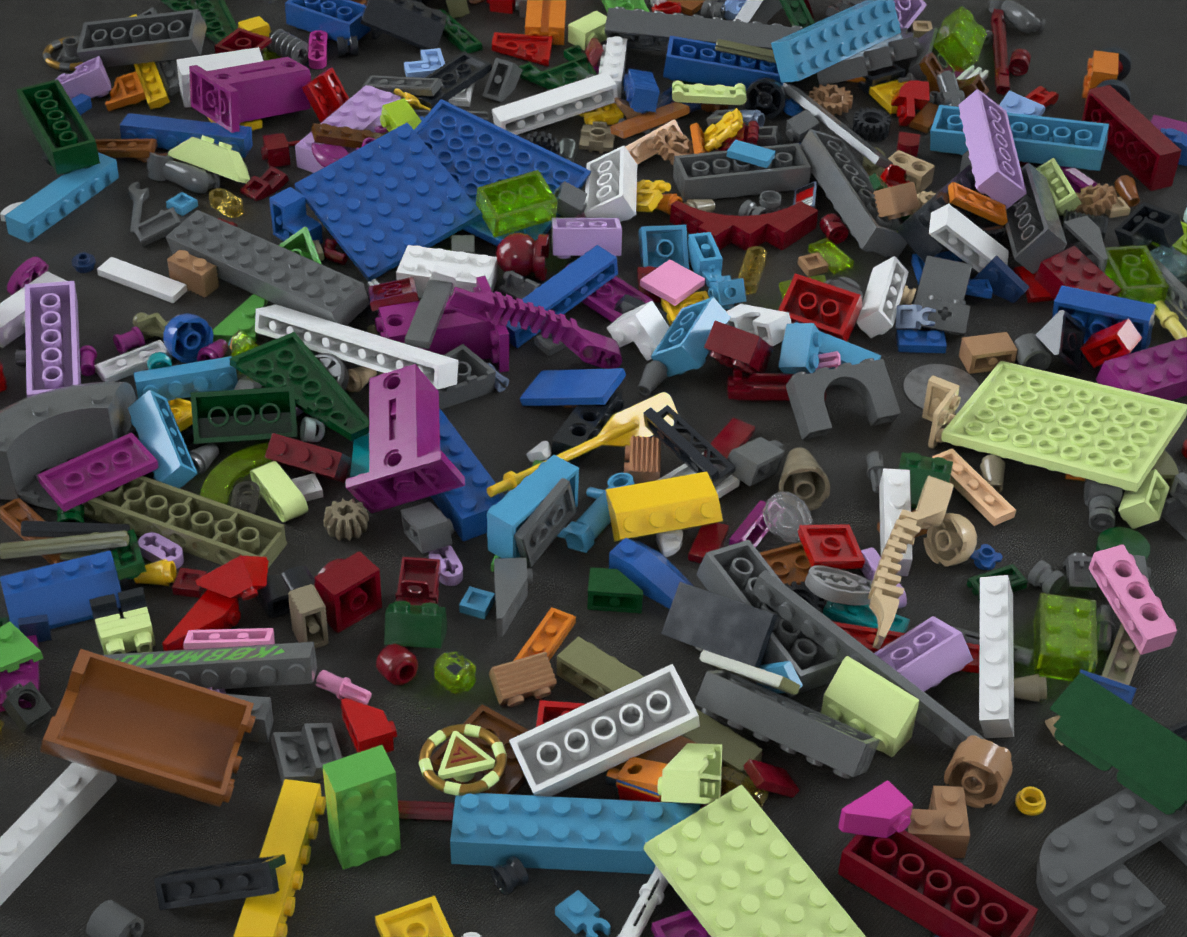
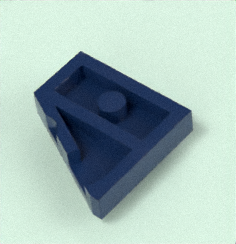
(1003, 280)

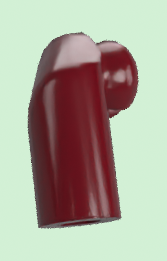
(332, 254)

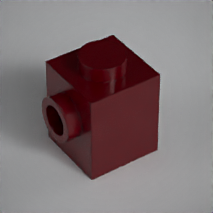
(275, 150)

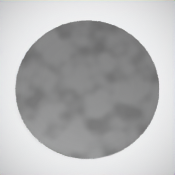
(917, 380)

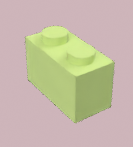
(587, 27)
(1145, 504)

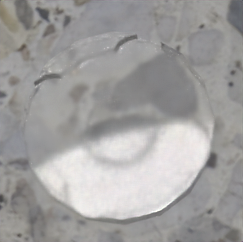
(785, 514)

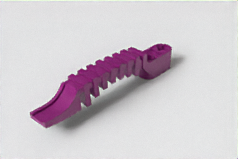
(586, 344)

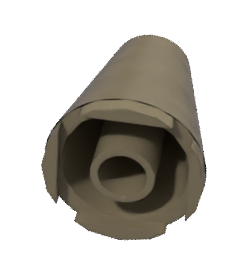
(804, 478)

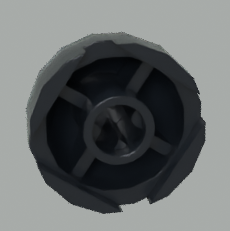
(766, 96)

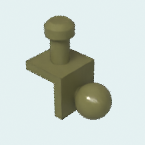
(150, 325)

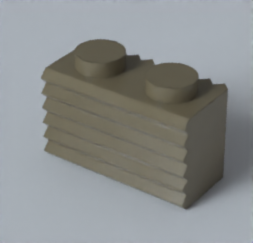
(308, 616)

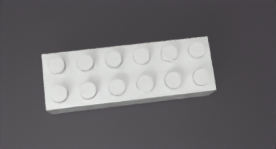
(605, 732)

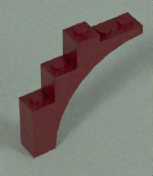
(777, 228)

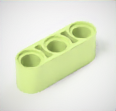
(279, 491)

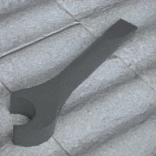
(138, 196)

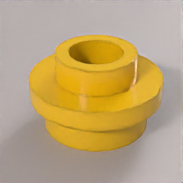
(1030, 801)

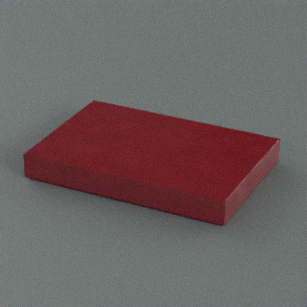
(393, 293)

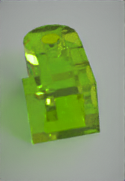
(241, 343)

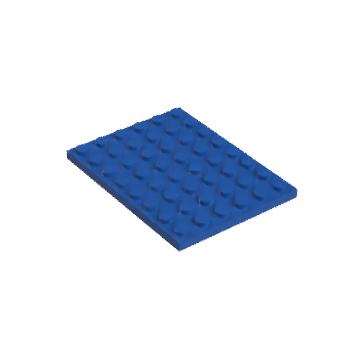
(485, 153)

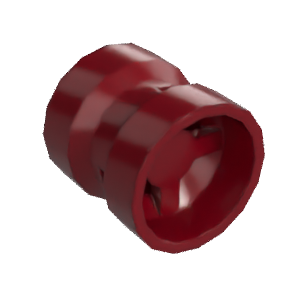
(1019, 62)
(833, 228)

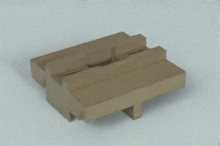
(597, 137)

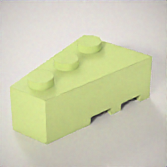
(693, 775)

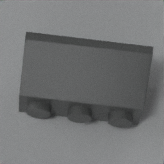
(926, 46)

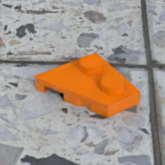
(126, 91)

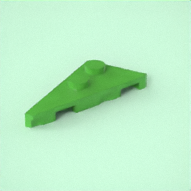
(241, 318)

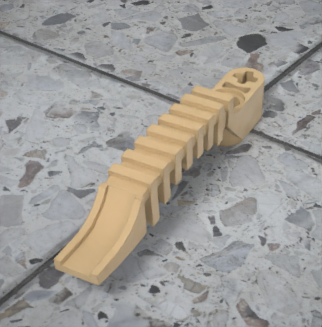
(883, 591)

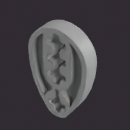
(838, 585)

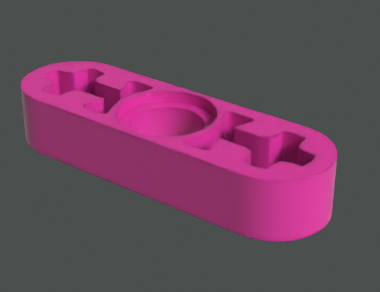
(318, 49)

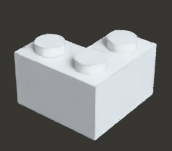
(641, 325)

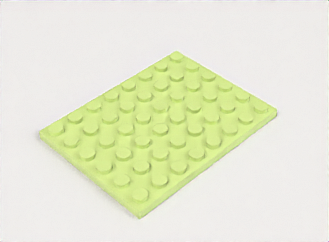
(1066, 425)

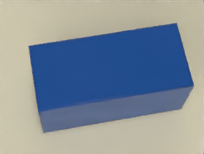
(82, 103)

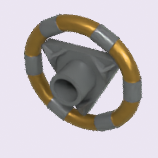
(68, 57)

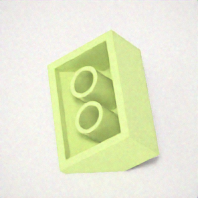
(871, 705)

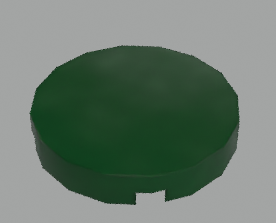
(1132, 540)

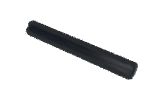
(63, 529)

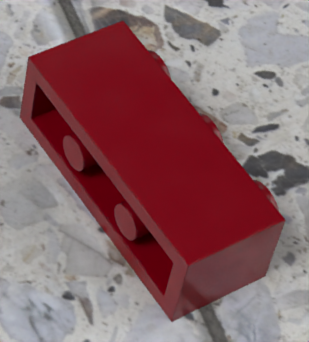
(308, 457)

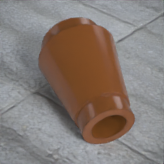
(1126, 188)

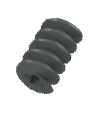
(288, 46)

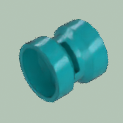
(158, 357)

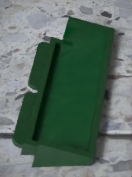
(1121, 736)

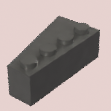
(473, 378)

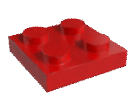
(831, 546)

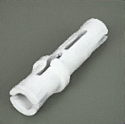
(656, 880)

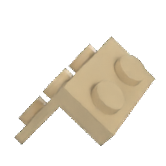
(940, 406)

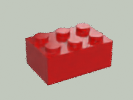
(825, 305)

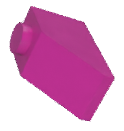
(877, 813)

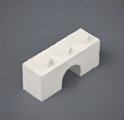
(760, 321)

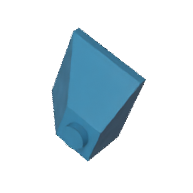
(662, 244)

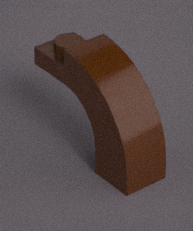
(932, 68)

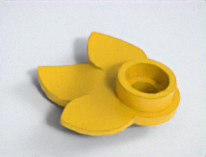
(412, 100)

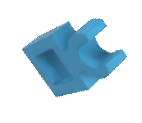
(581, 914)

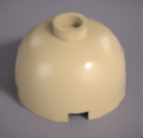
(951, 541)

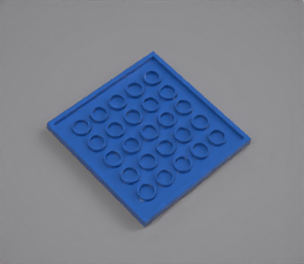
(388, 199)

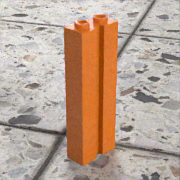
(546, 19)

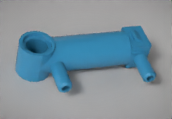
(583, 532)

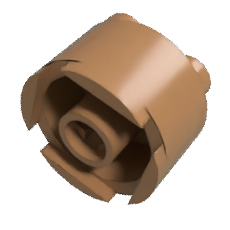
(981, 769)

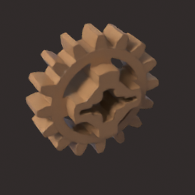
(832, 98)
(672, 144)
(1096, 199)

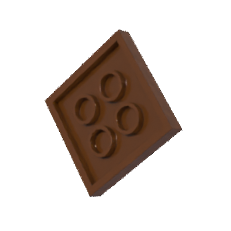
(505, 730)

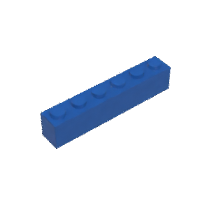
(173, 132)
(568, 288)

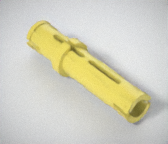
(1169, 320)

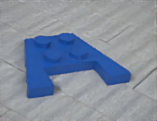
(975, 287)

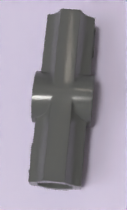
(949, 89)

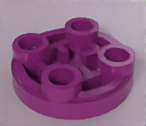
(26, 274)

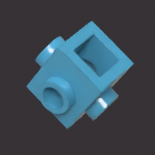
(727, 291)

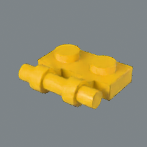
(608, 113)
(721, 131)
(650, 194)

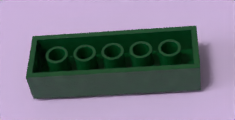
(58, 127)

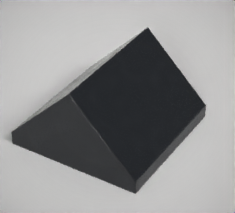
(1064, 339)

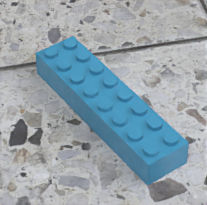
(835, 39)
(1035, 138)
(560, 831)

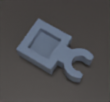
(912, 317)

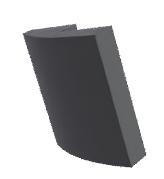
(304, 752)

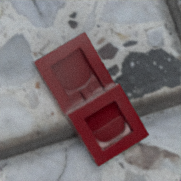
(266, 185)

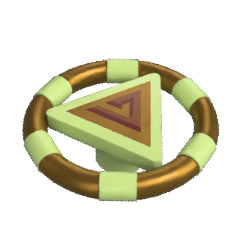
(463, 760)

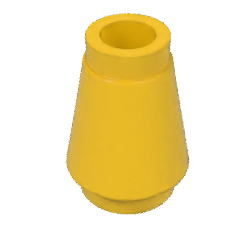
(158, 573)

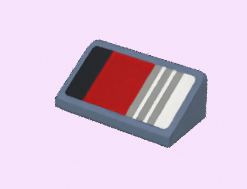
(806, 194)

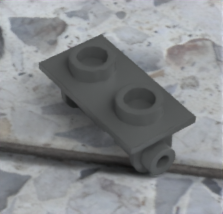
(515, 285)

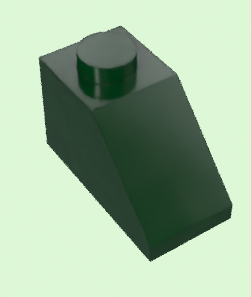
(613, 592)

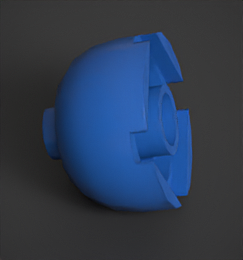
(186, 336)

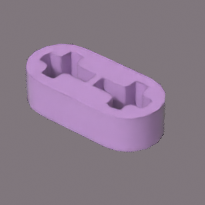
(163, 548)
(450, 562)

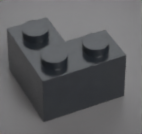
(1150, 225)

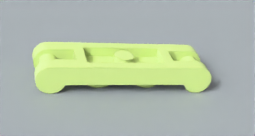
(709, 94)

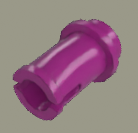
(87, 360)

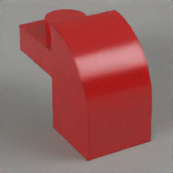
(909, 97)

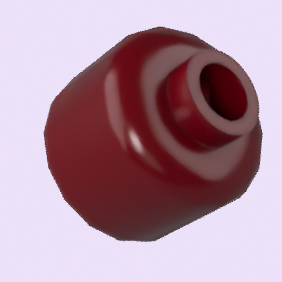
(397, 664)

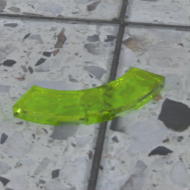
(221, 478)

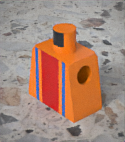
(637, 780)

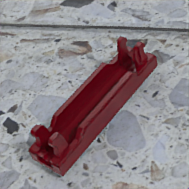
(758, 386)

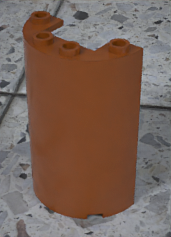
(149, 728)

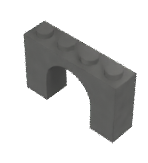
(867, 379)

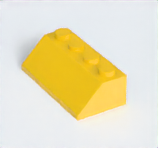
(663, 506)

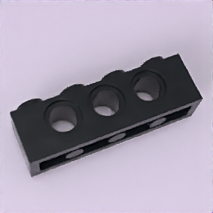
(585, 424)

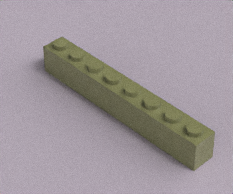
(601, 674)

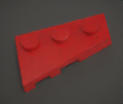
(522, 46)

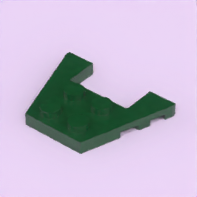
(561, 75)

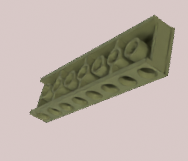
(189, 520)

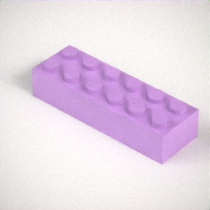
(358, 113)
(991, 149)
(51, 336)

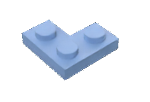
(431, 61)

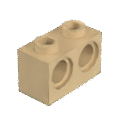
(916, 169)

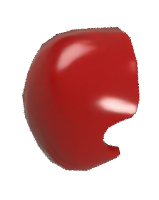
(668, 7)
(893, 175)

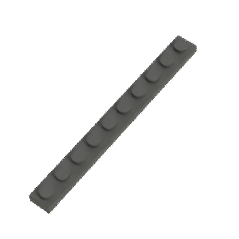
(841, 644)

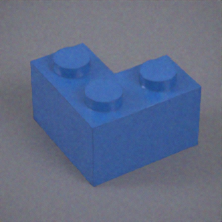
(290, 215)

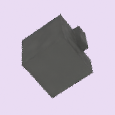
(1176, 507)

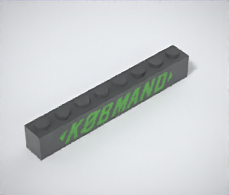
(232, 665)

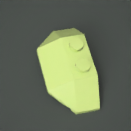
(212, 157)
(1061, 190)

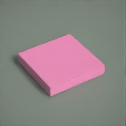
(672, 282)

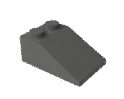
(1087, 238)

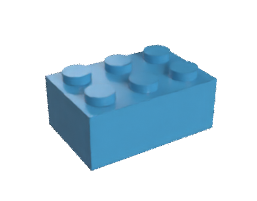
(685, 339)

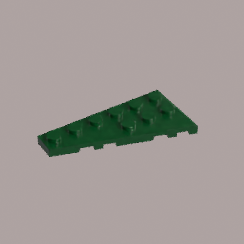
(214, 13)
(316, 392)

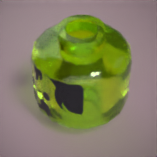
(455, 672)

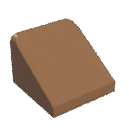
(625, 107)

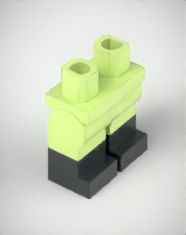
(123, 634)

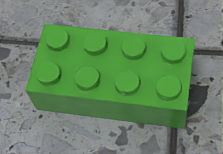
(362, 806)

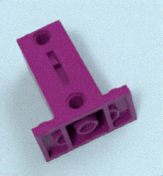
(249, 91)
(453, 330)
(403, 443)

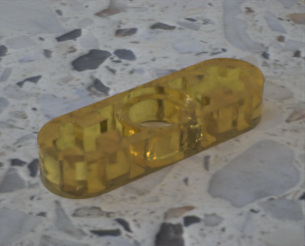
(750, 263)

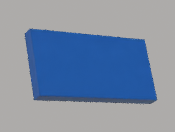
(573, 387)

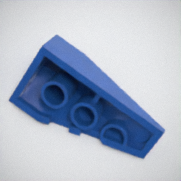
(647, 570)

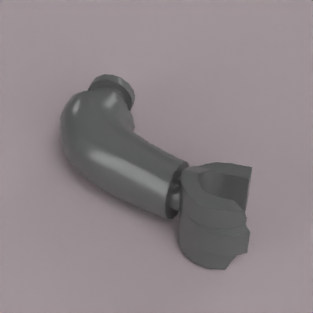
(1018, 15)
(182, 174)

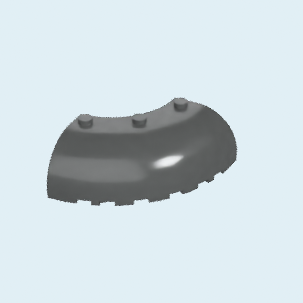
(58, 427)

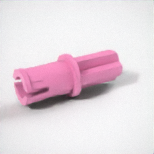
(342, 687)

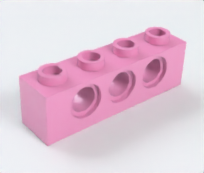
(1132, 599)

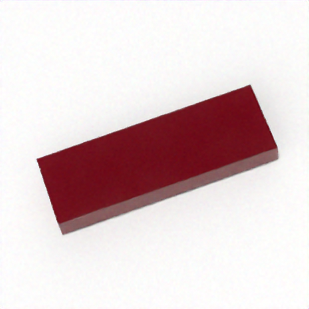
(732, 436)

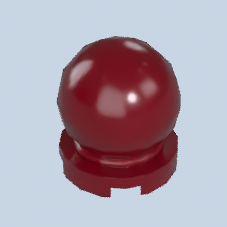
(524, 254)

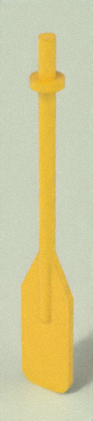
(615, 433)

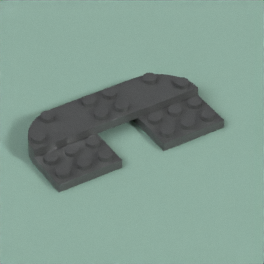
(1084, 869)

